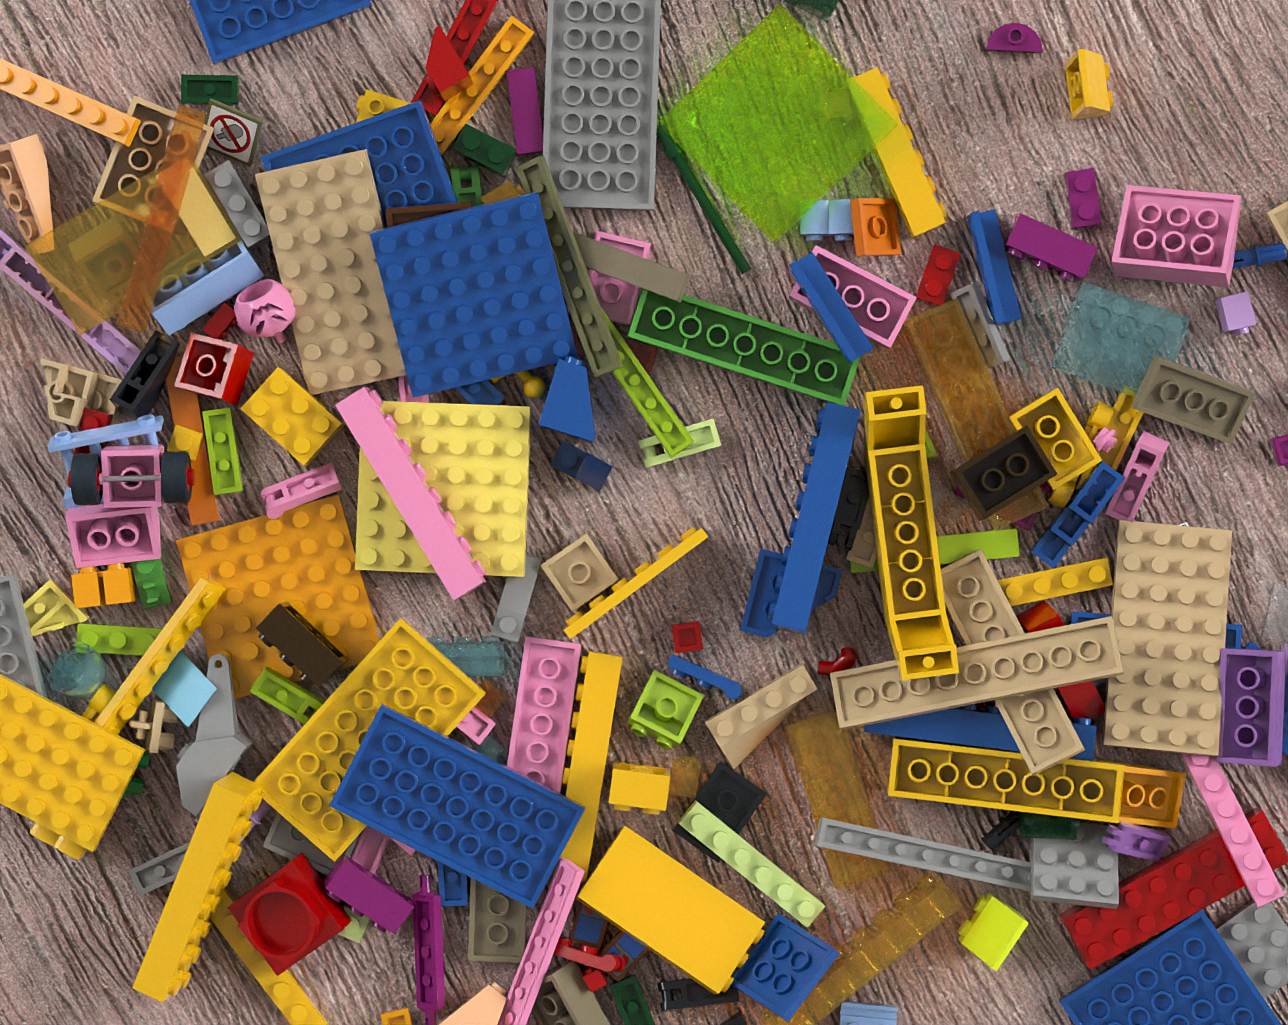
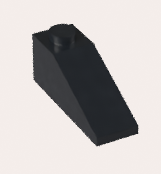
(146, 377)

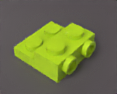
(664, 710)

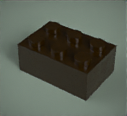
(1003, 473)
(301, 644)

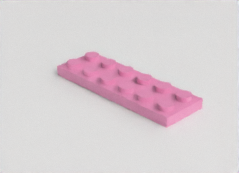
(544, 710)

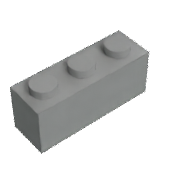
(239, 204)

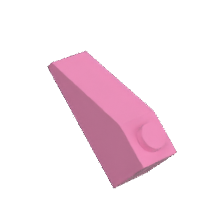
(1138, 477)

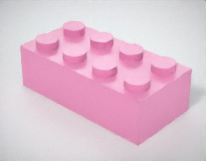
(872, 301)

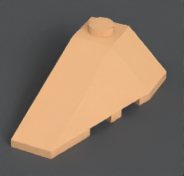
(26, 185)

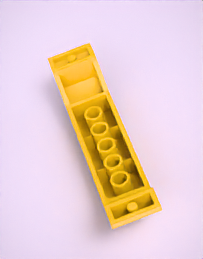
(906, 533)

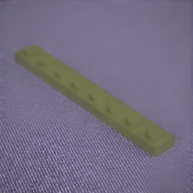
(572, 271)

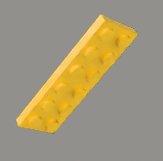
(625, 588)

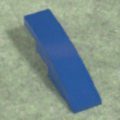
(1077, 514)

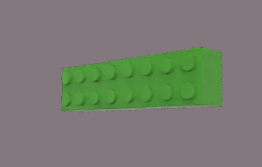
(744, 346)

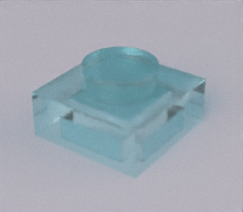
(492, 749)

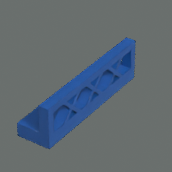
(993, 266)
(830, 307)

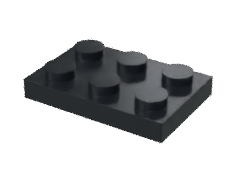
(727, 797)

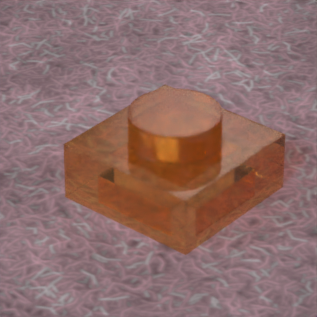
(491, 700)

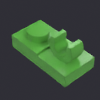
(151, 583)

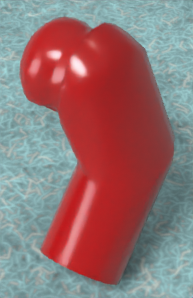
(843, 662)

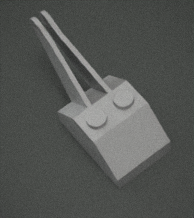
(218, 742)

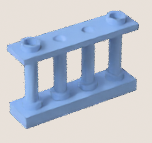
(65, 441)

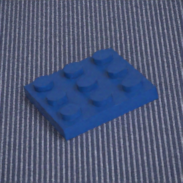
(783, 967)

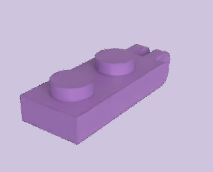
(1136, 841)

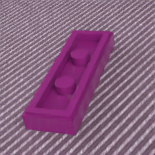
(525, 111)

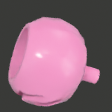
(265, 310)

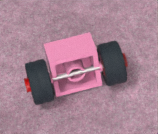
(131, 477)

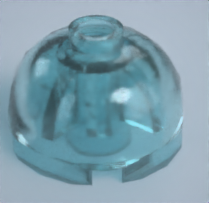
(78, 672)

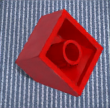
(445, 69)
(214, 368)

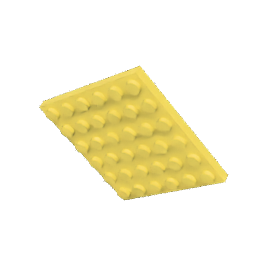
(479, 469)

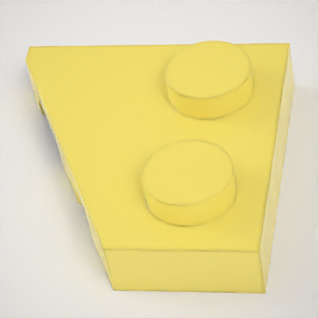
(51, 609)

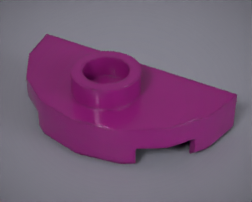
(1014, 38)

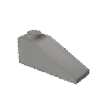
(516, 602)

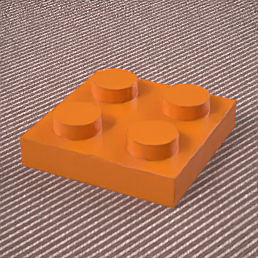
(875, 227)

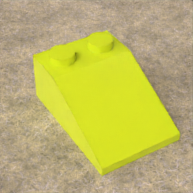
(992, 930)

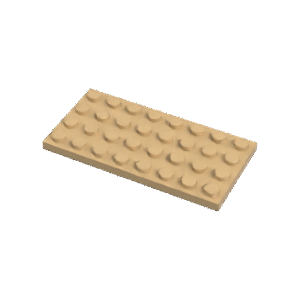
(326, 260)
(1169, 637)

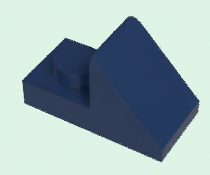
(581, 465)

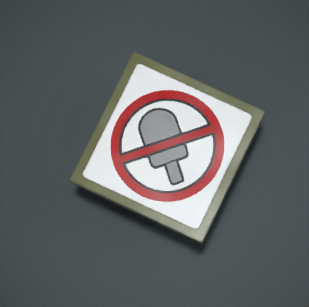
(234, 132)

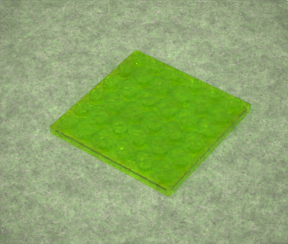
(777, 123)

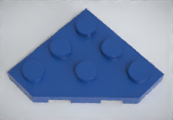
(763, 592)

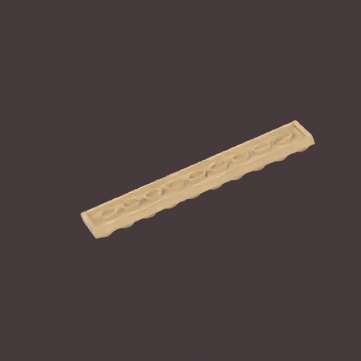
(986, 673)

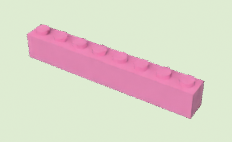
(411, 493)

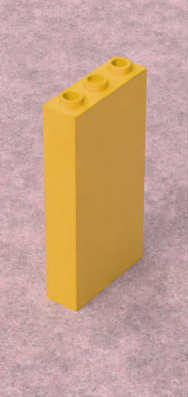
(671, 911)

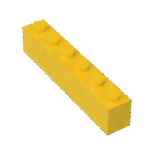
(902, 164)

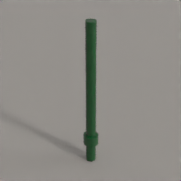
(674, 152)

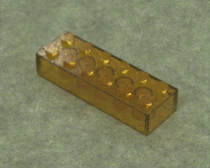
(833, 789)

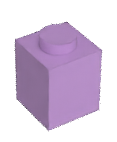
(1236, 313)

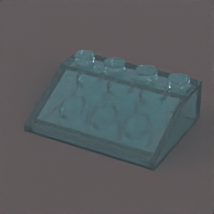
(1116, 337)

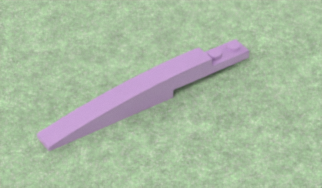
(104, 337)

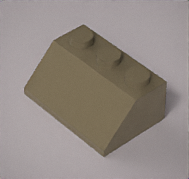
(567, 999)

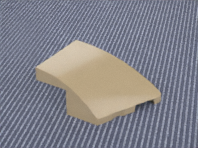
(76, 388)

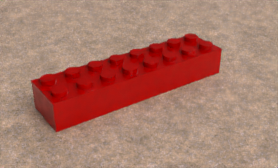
(1166, 893)

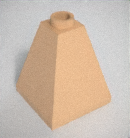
(480, 1009)

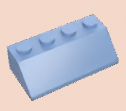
(205, 287)

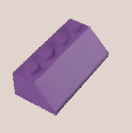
(1251, 706)

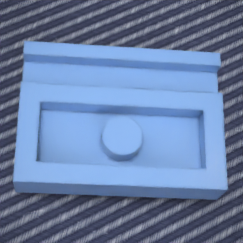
(867, 1014)

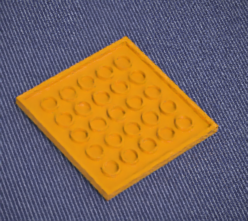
(266, 561)

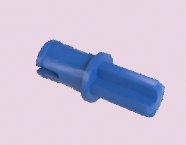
(1259, 255)

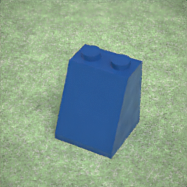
(569, 401)

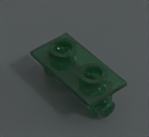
(1047, 826)

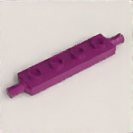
(428, 950)

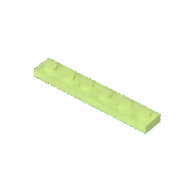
(751, 863)

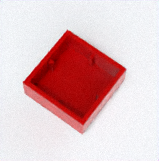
(289, 914)

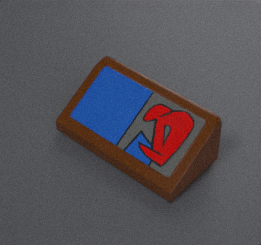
(588, 927)
(628, 948)

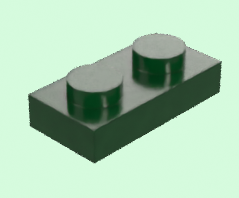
(201, 88)
(631, 1001)

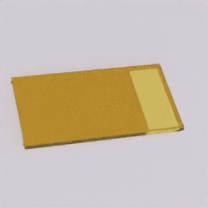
(95, 252)

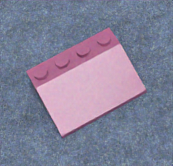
(1177, 236)

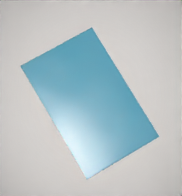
(184, 688)

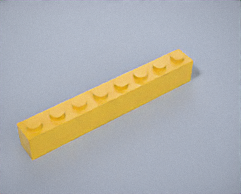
(590, 749)

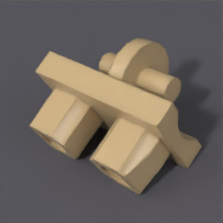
(155, 738)

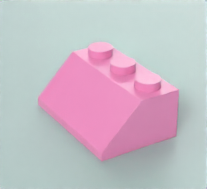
(113, 534)

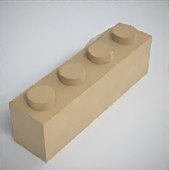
(755, 716)

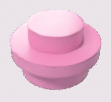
(1105, 440)

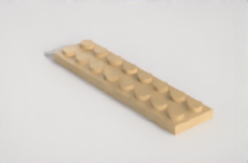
(985, 615)

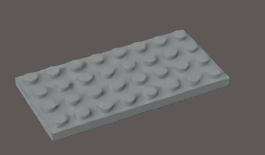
(602, 102)

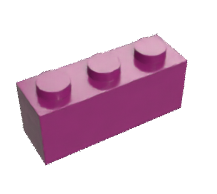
(1049, 248)
(367, 895)

